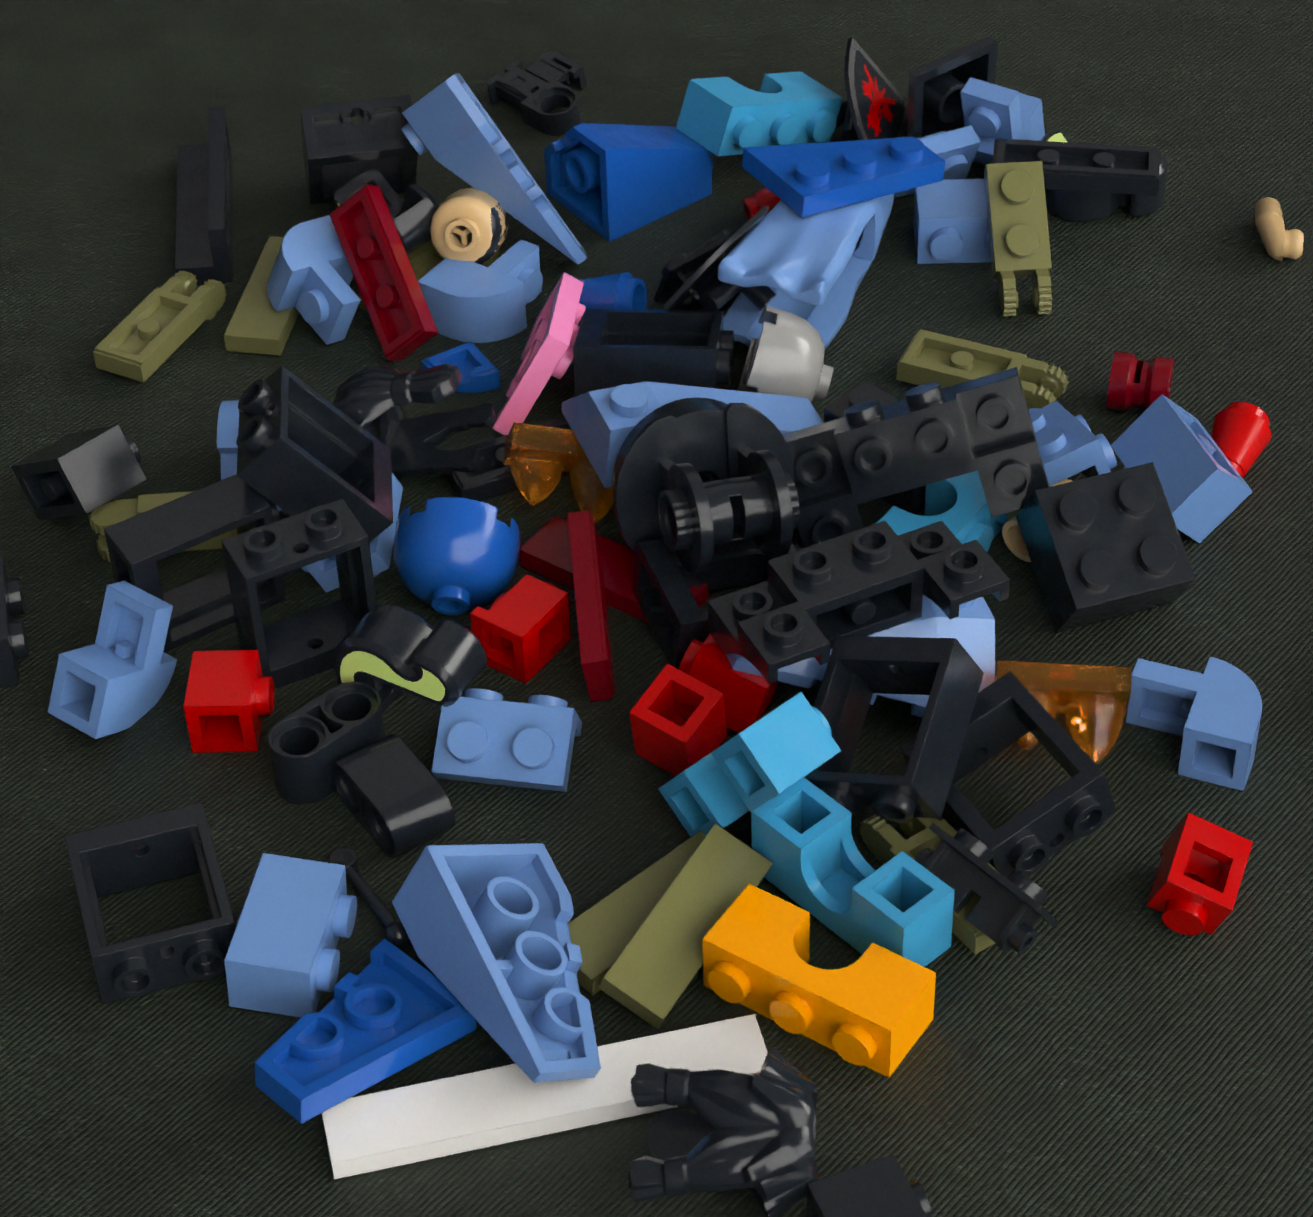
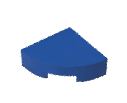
(477, 370)

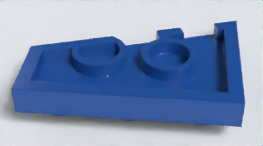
(842, 173)
(362, 1036)

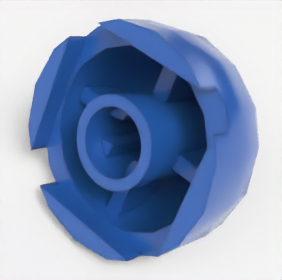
(455, 553)

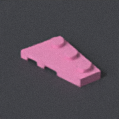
(546, 351)

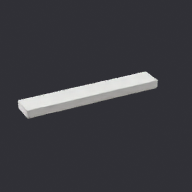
(507, 1107)

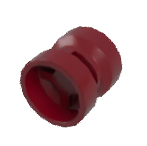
(1138, 381)

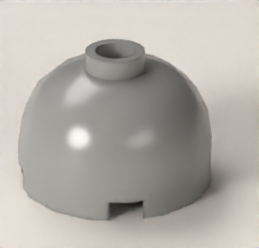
(786, 358)

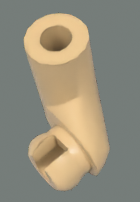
(1271, 228)

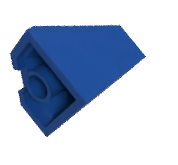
(626, 174)

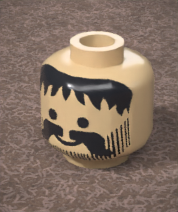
(484, 223)

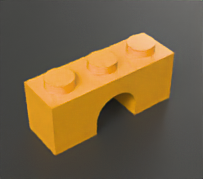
(860, 1011)

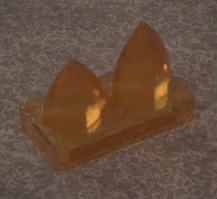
(540, 457)
(1088, 695)

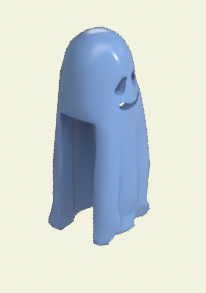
(807, 263)

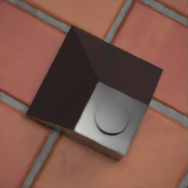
(936, 87)

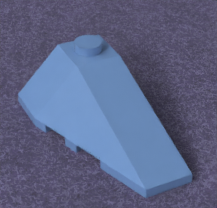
(501, 943)

